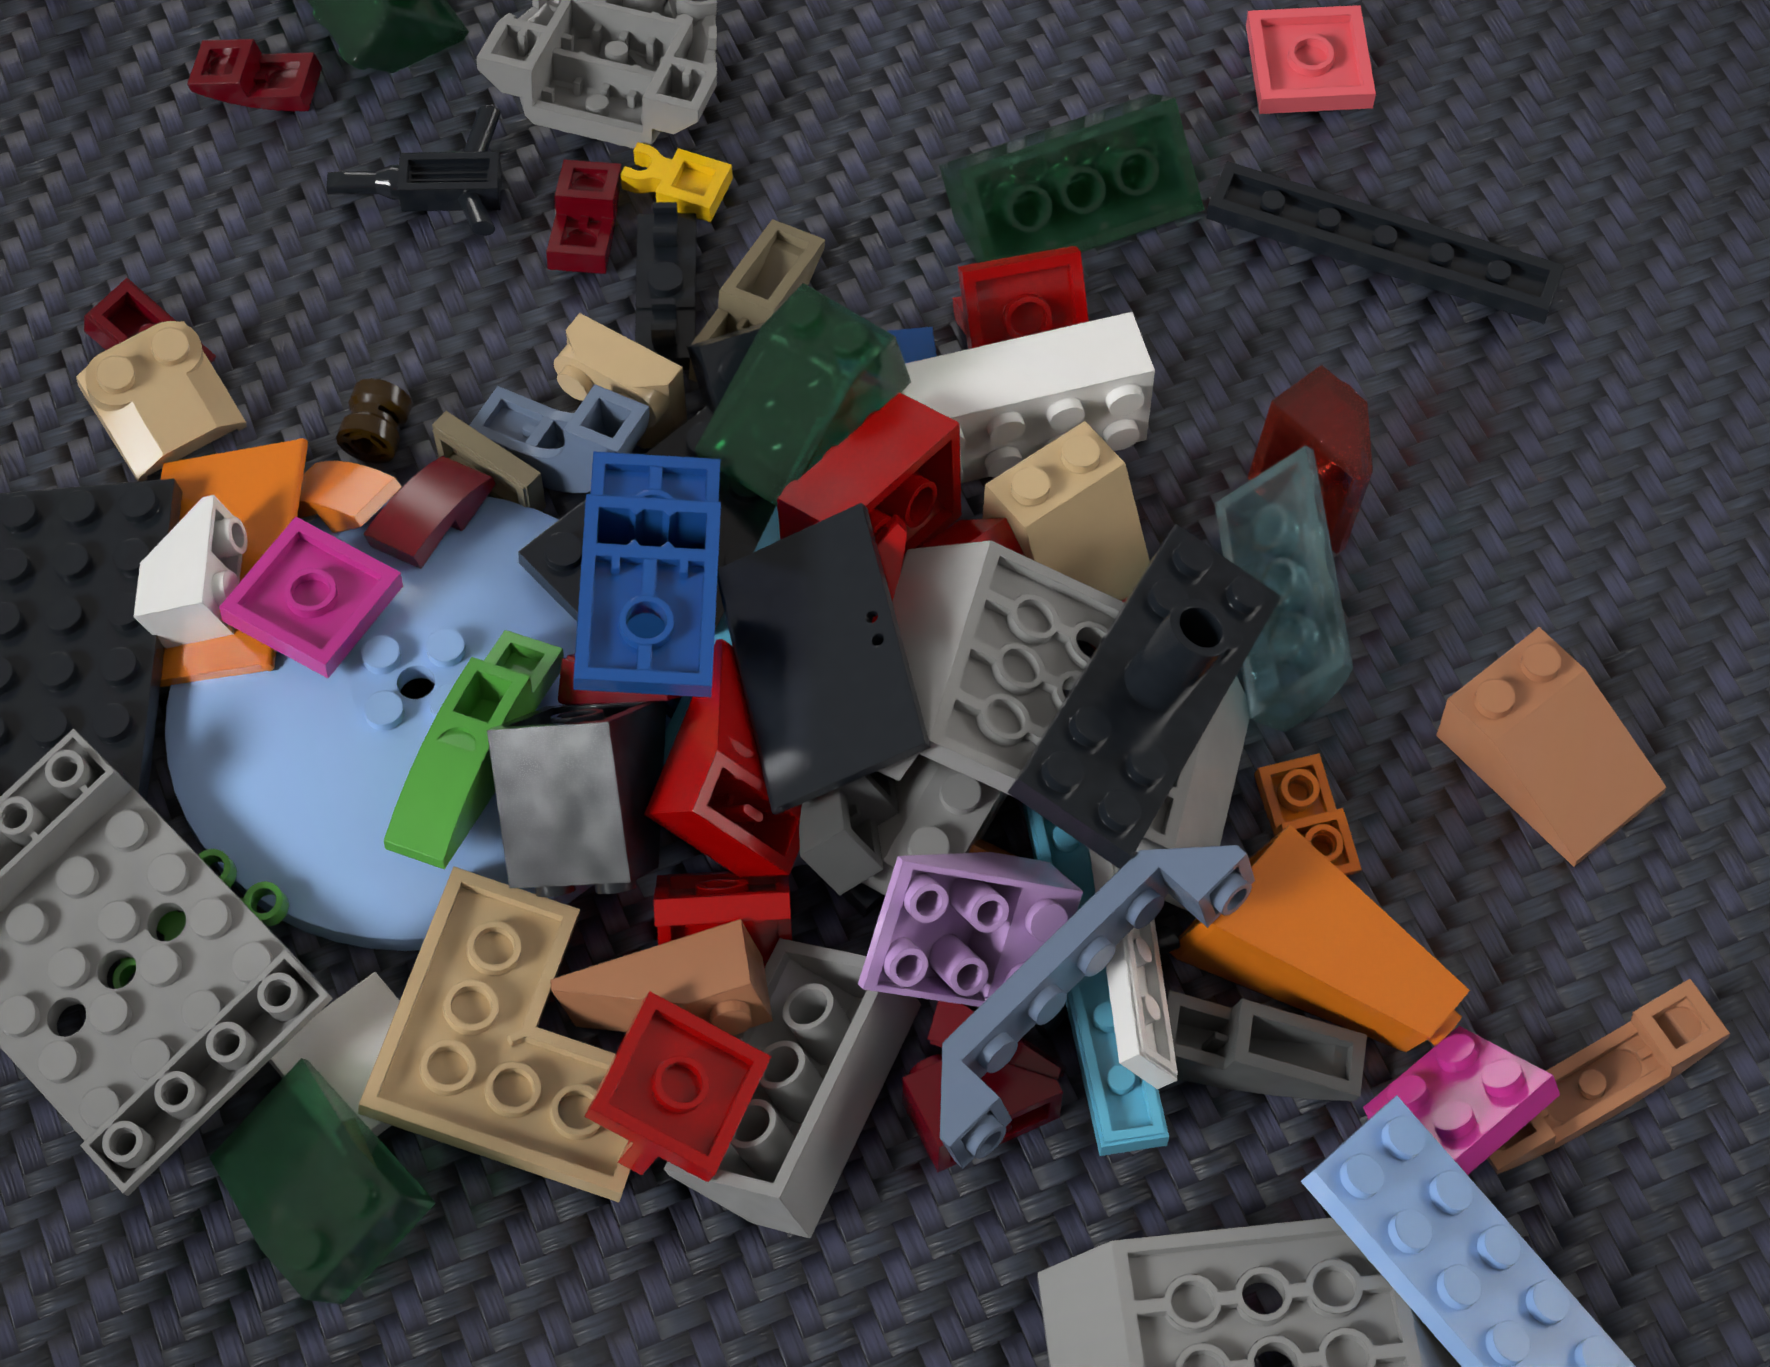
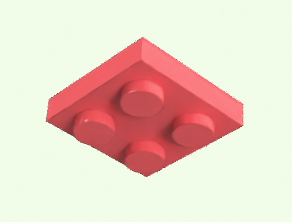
(1310, 59)

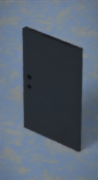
(817, 676)

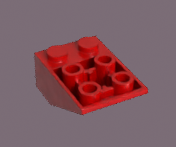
(716, 787)

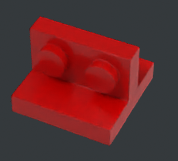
(1021, 296)
(710, 899)
(676, 1089)

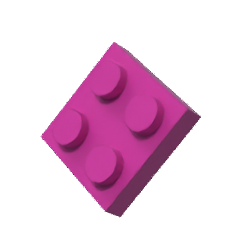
(311, 597)
(1470, 1095)

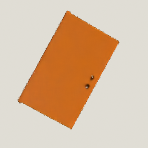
(262, 491)

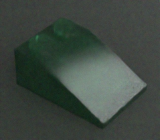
(801, 392)
(318, 1187)

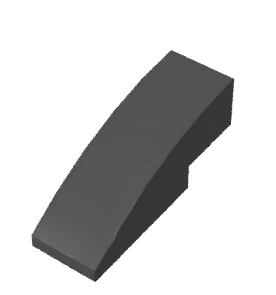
(842, 830)
(1264, 1050)

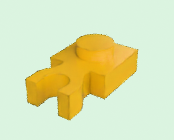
(688, 179)

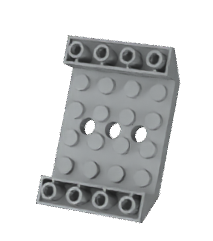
(990, 664)
(86, 885)
(1183, 1303)

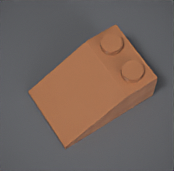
(1550, 746)

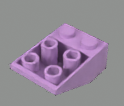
(963, 924)

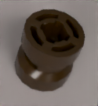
(373, 424)

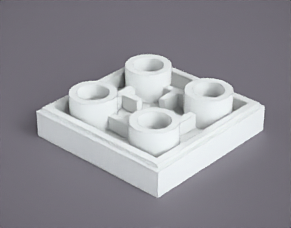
(345, 1041)

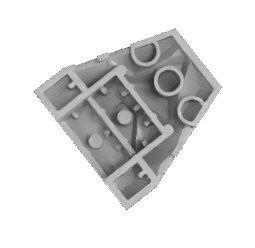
(607, 65)

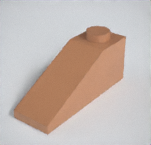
(706, 973)

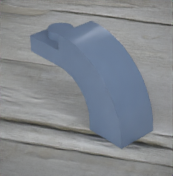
(560, 441)

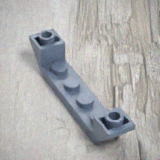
(1200, 878)

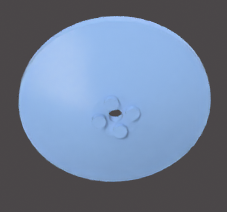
(308, 768)

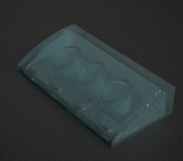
(1282, 538)

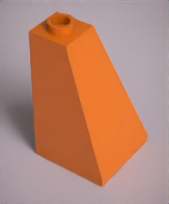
(1326, 950)

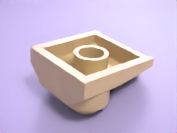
(627, 368)
(159, 397)

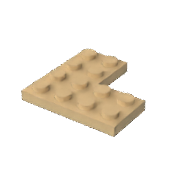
(469, 1048)

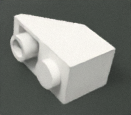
(191, 576)

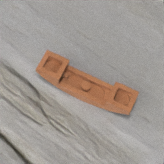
(1619, 1072)

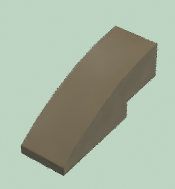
(763, 280)

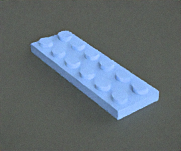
(1453, 1251)

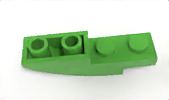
(454, 766)

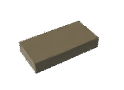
(513, 477)

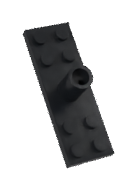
(1145, 697)

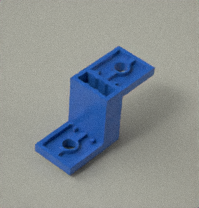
(649, 575)

